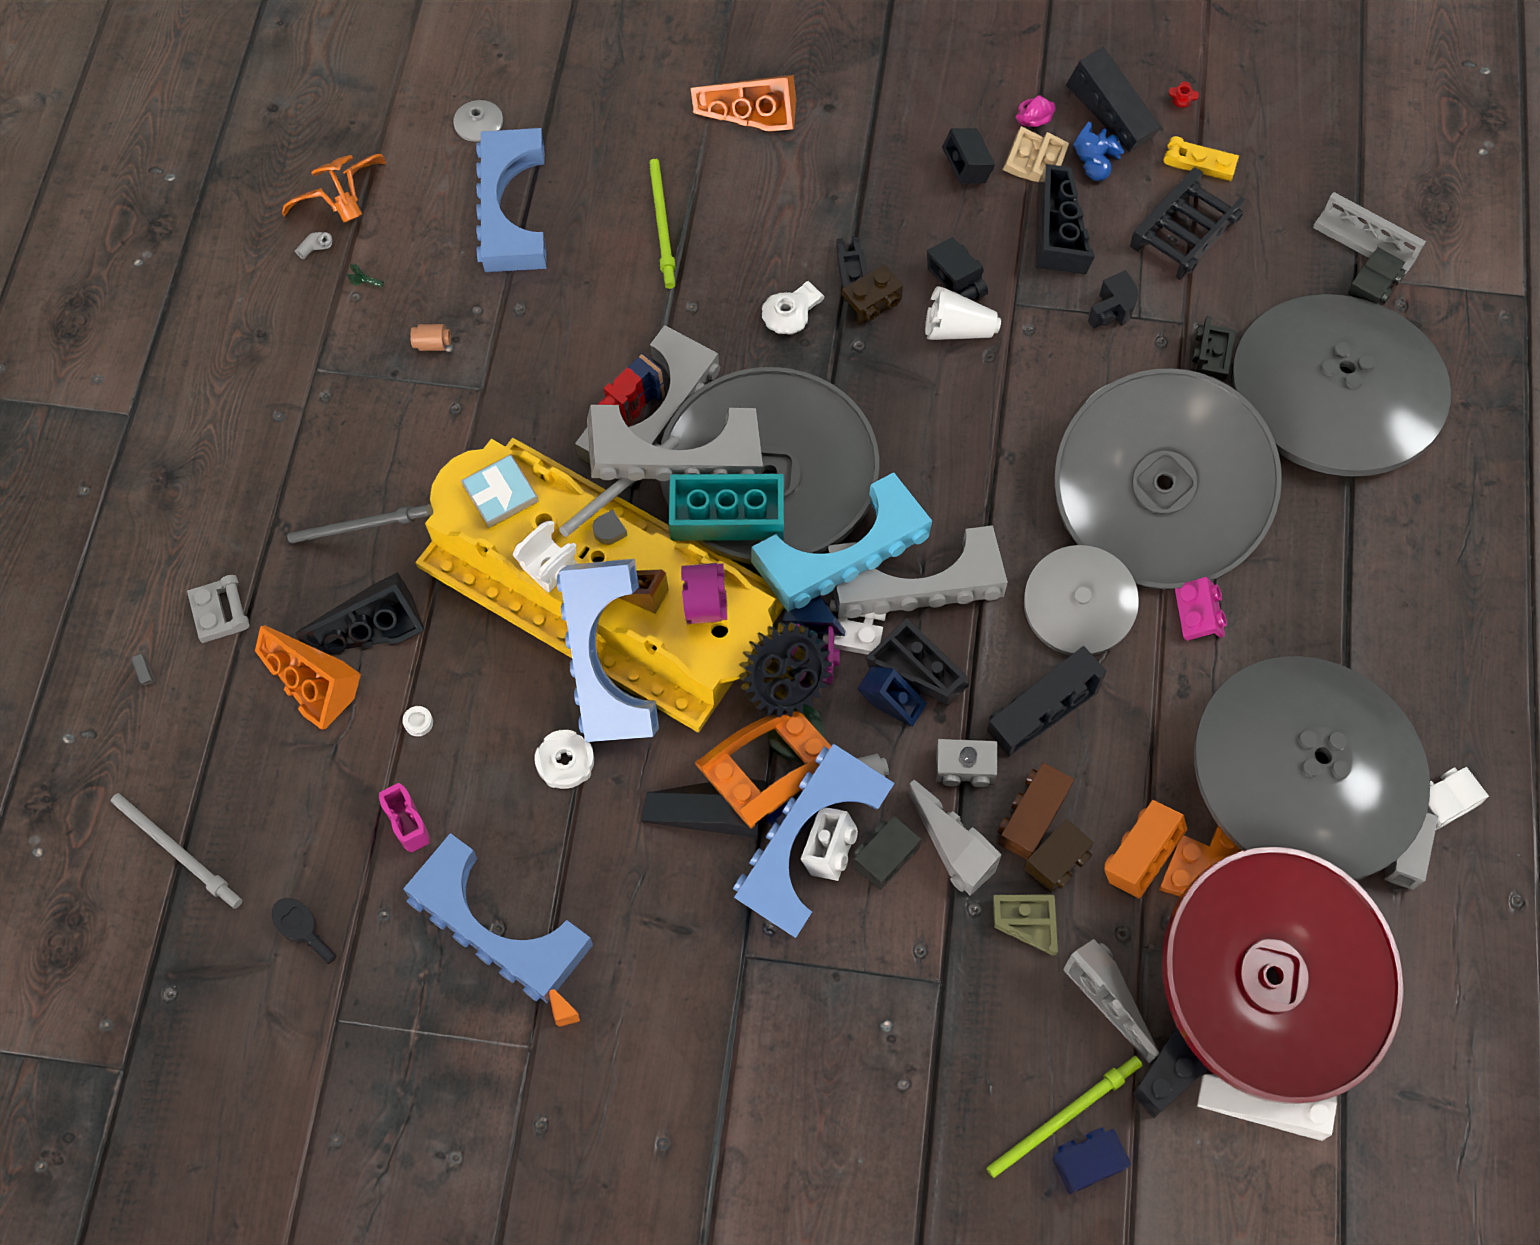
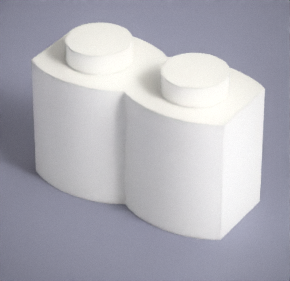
(1455, 795)

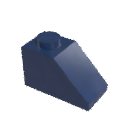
(816, 617)
(892, 694)

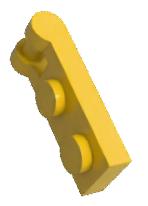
(1208, 160)

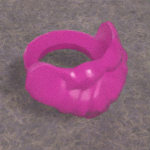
(1036, 113)

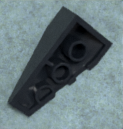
(371, 617)
(699, 809)

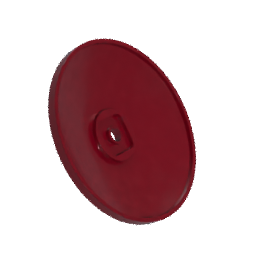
(1334, 966)

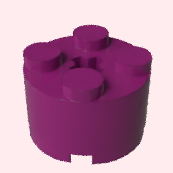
(704, 593)

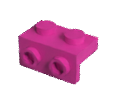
(1200, 609)

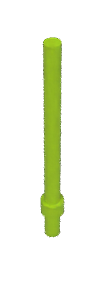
(667, 262)
(1112, 1080)

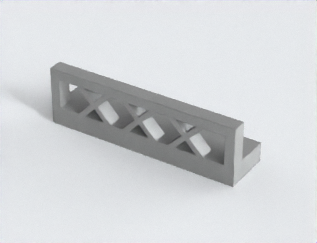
(1367, 237)

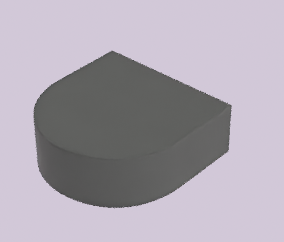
(608, 528)
(143, 669)

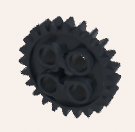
(785, 669)

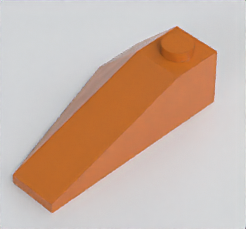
(754, 103)
(314, 678)

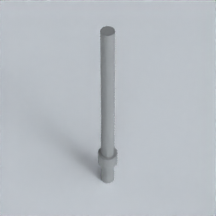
(606, 496)
(214, 884)

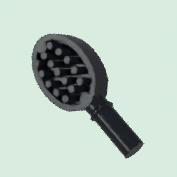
(299, 925)

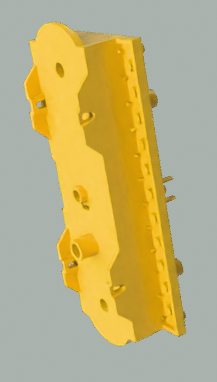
(690, 664)

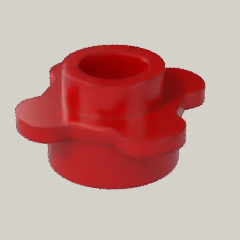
(1183, 95)

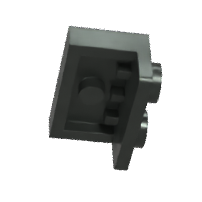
(1214, 350)

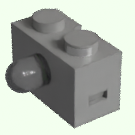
(966, 761)

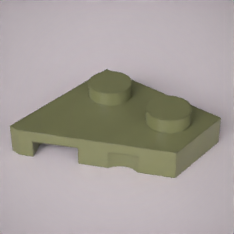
(1028, 919)

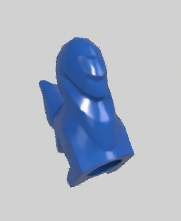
(1091, 152)

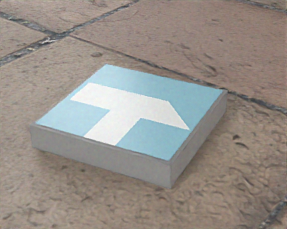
(499, 490)

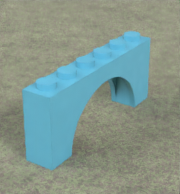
(802, 576)

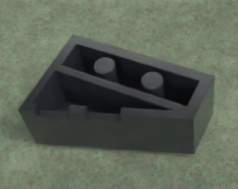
(919, 663)

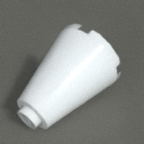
(959, 317)

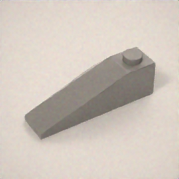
(964, 852)
(1102, 982)

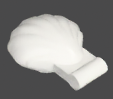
(789, 311)

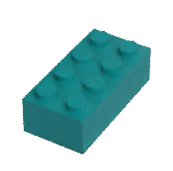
(726, 506)

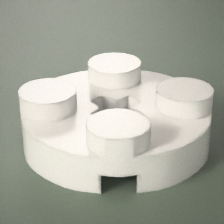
(564, 775)

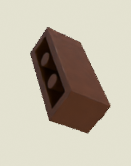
(1034, 810)

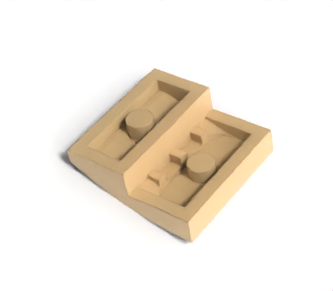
(1032, 152)

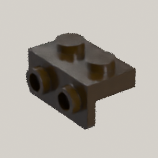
(873, 293)

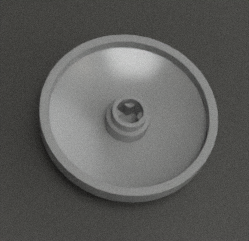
(1081, 600)

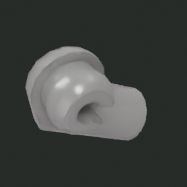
(314, 241)

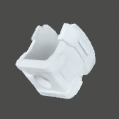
(539, 548)

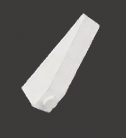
(1306, 1119)

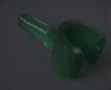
(359, 277)

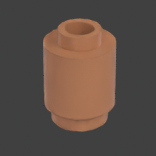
(430, 337)

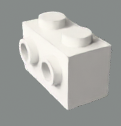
(829, 843)

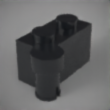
(957, 269)

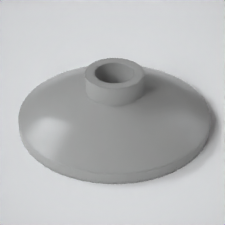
(477, 117)

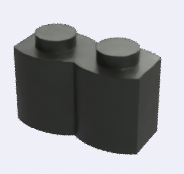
(1377, 277)

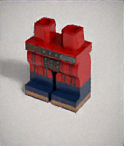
(635, 388)

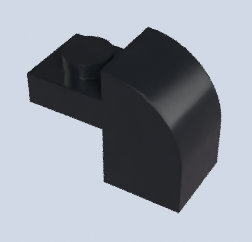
(1119, 300)

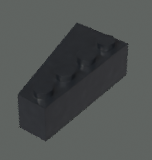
(1112, 100)
(1169, 1075)

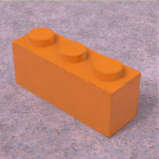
(1145, 848)

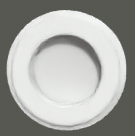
(417, 721)

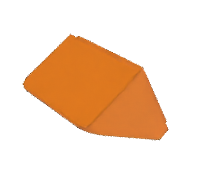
(562, 1010)

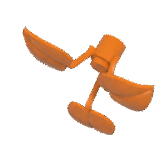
(344, 203)

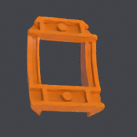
(739, 789)

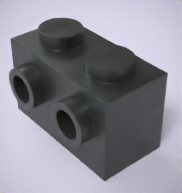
(886, 852)

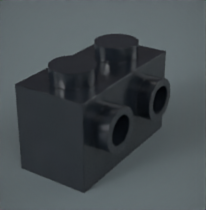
(968, 155)

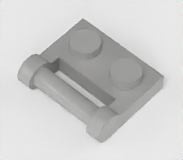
(209, 611)

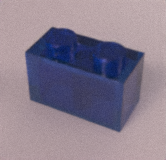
(1090, 1160)

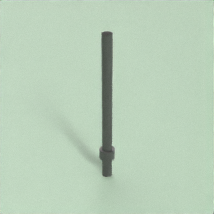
(403, 515)

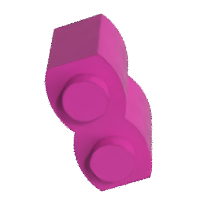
(404, 817)

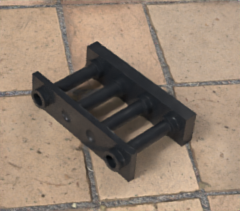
(1177, 202)

